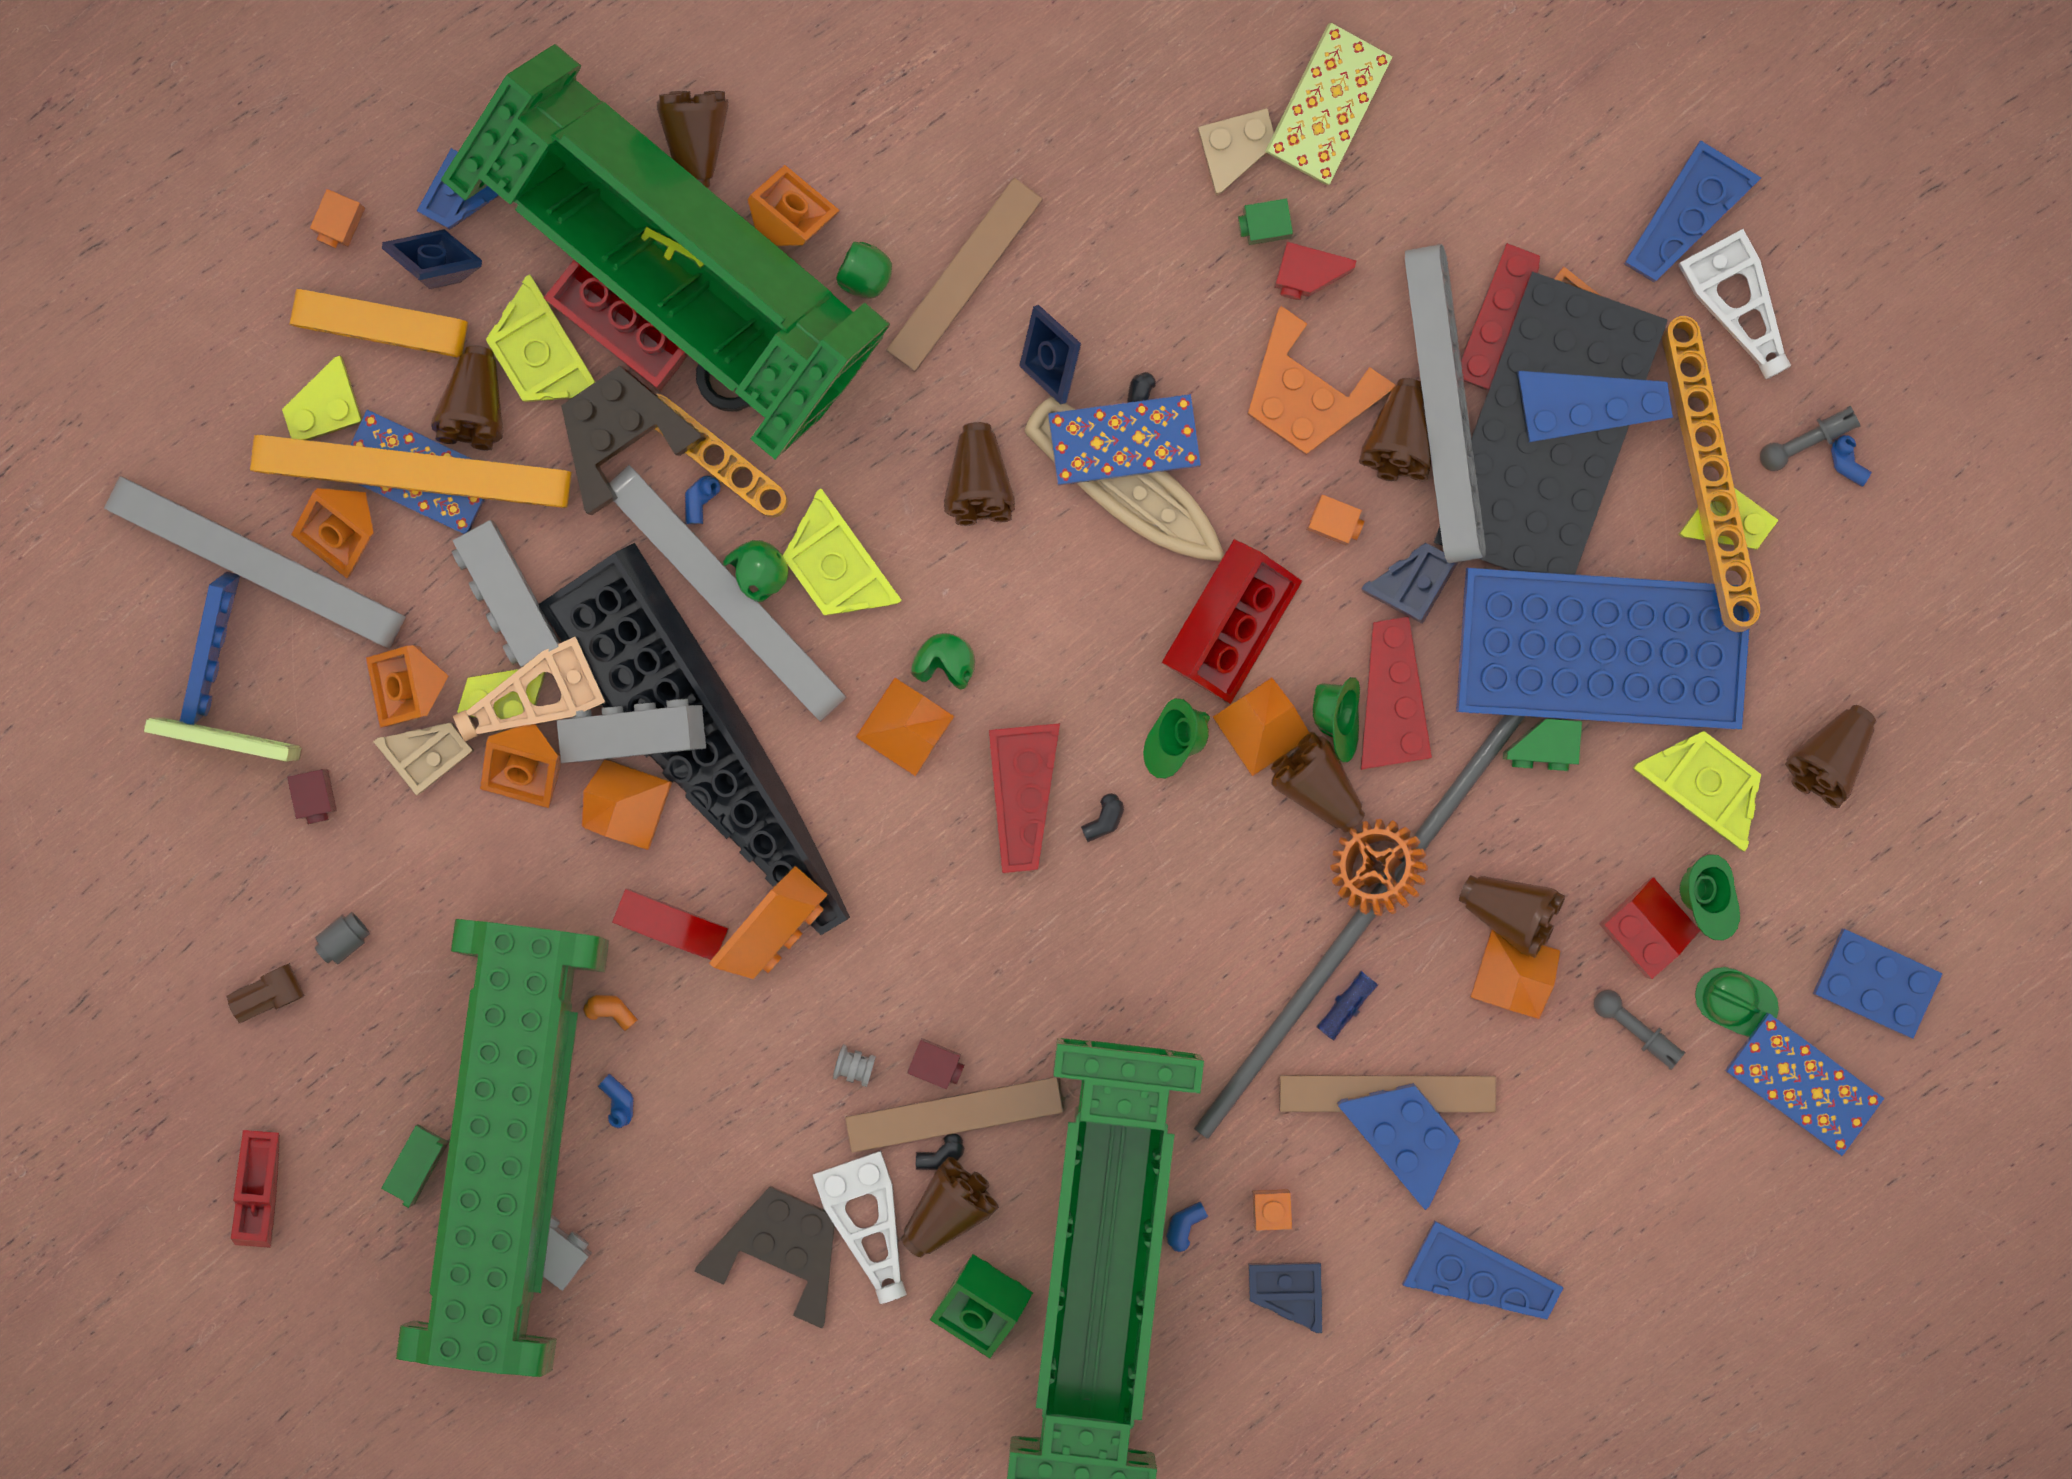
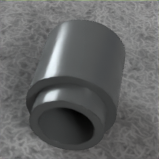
(341, 938)

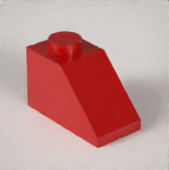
(1309, 270)

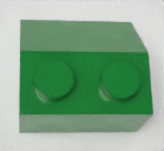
(981, 1306)

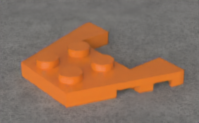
(1298, 402)

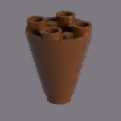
(694, 129)
(471, 402)
(1400, 436)
(978, 479)
(1833, 756)
(1318, 783)
(1514, 910)
(948, 1208)

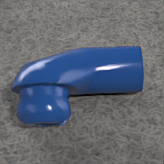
(1844, 460)
(698, 495)
(621, 1102)
(1181, 1224)

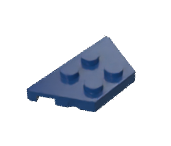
(1406, 1136)

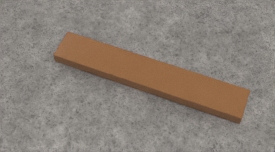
(964, 274)
(1444, 1092)
(954, 1114)

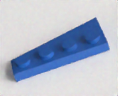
(1694, 203)

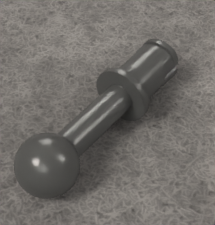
(1775, 455)
(1609, 1005)

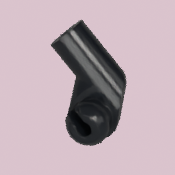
(1108, 820)
(932, 1160)

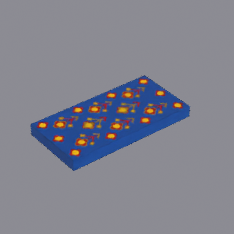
(1124, 439)
(450, 510)
(1804, 1084)

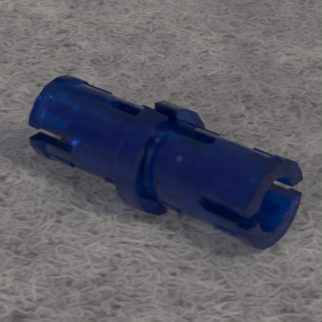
(1347, 1005)

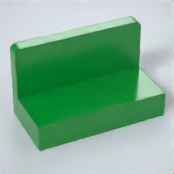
(414, 1165)

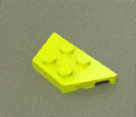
(537, 349)
(835, 563)
(1708, 784)

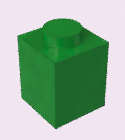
(1266, 222)

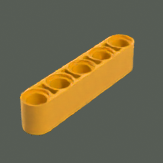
(378, 323)
(729, 466)

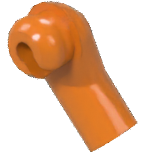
(609, 1006)

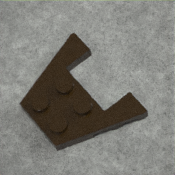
(610, 419)
(786, 1235)

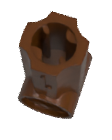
(273, 990)

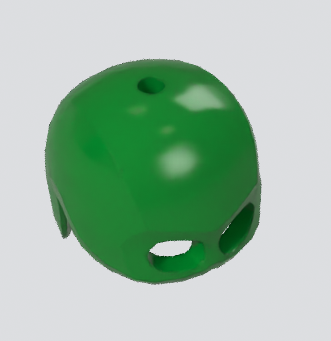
(864, 271)
(758, 565)
(947, 653)

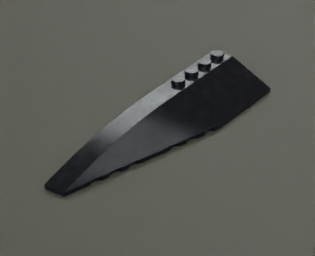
(649, 655)

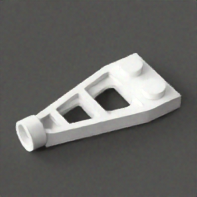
(1721, 262)
(854, 1180)

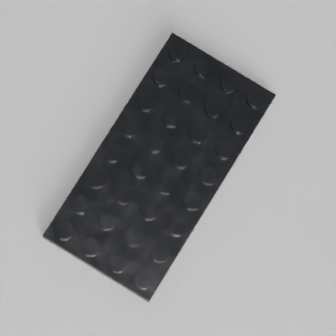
(1547, 492)

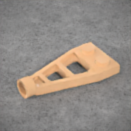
(572, 676)

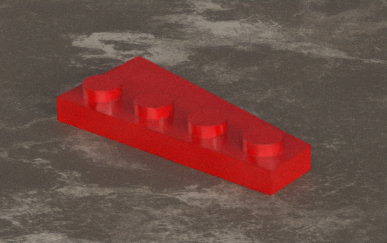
(1395, 712)

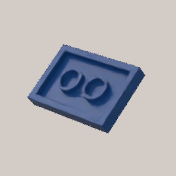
(1877, 983)

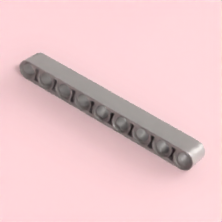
(1445, 404)
(254, 562)
(724, 595)

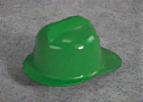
(1338, 715)
(1174, 738)
(1712, 897)
(1735, 1000)

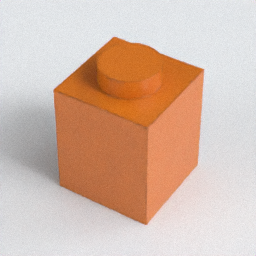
(336, 219)
(1336, 520)
(1272, 1209)

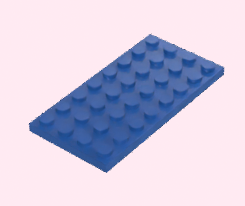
(1600, 650)

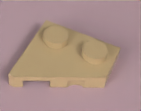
(1235, 146)
(424, 754)

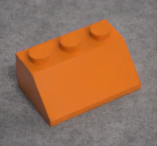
(771, 926)

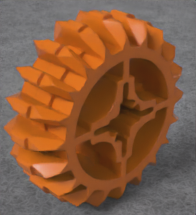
(1389, 858)

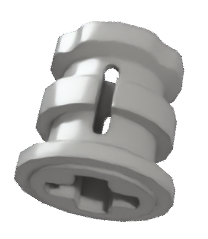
(854, 1066)

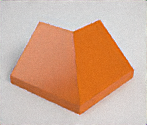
(789, 209)
(336, 527)
(404, 684)
(905, 726)
(1262, 726)
(521, 765)
(624, 804)
(1513, 979)

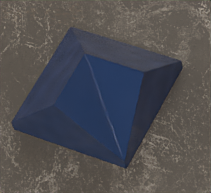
(434, 258)
(1050, 354)

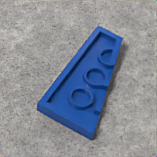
(1581, 404)
(208, 647)
(1469, 1271)

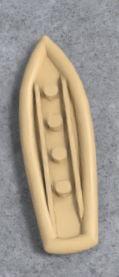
(1145, 503)

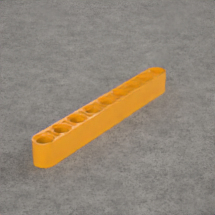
(1716, 457)
(410, 471)

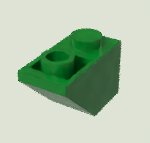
(1548, 742)

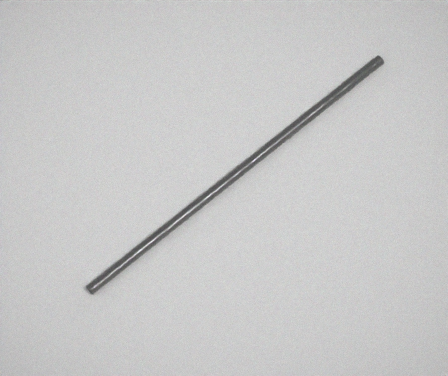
(1352, 932)

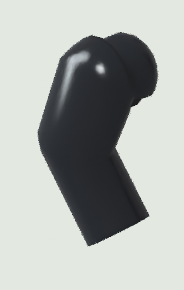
(1141, 387)

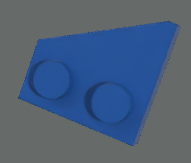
(445, 205)

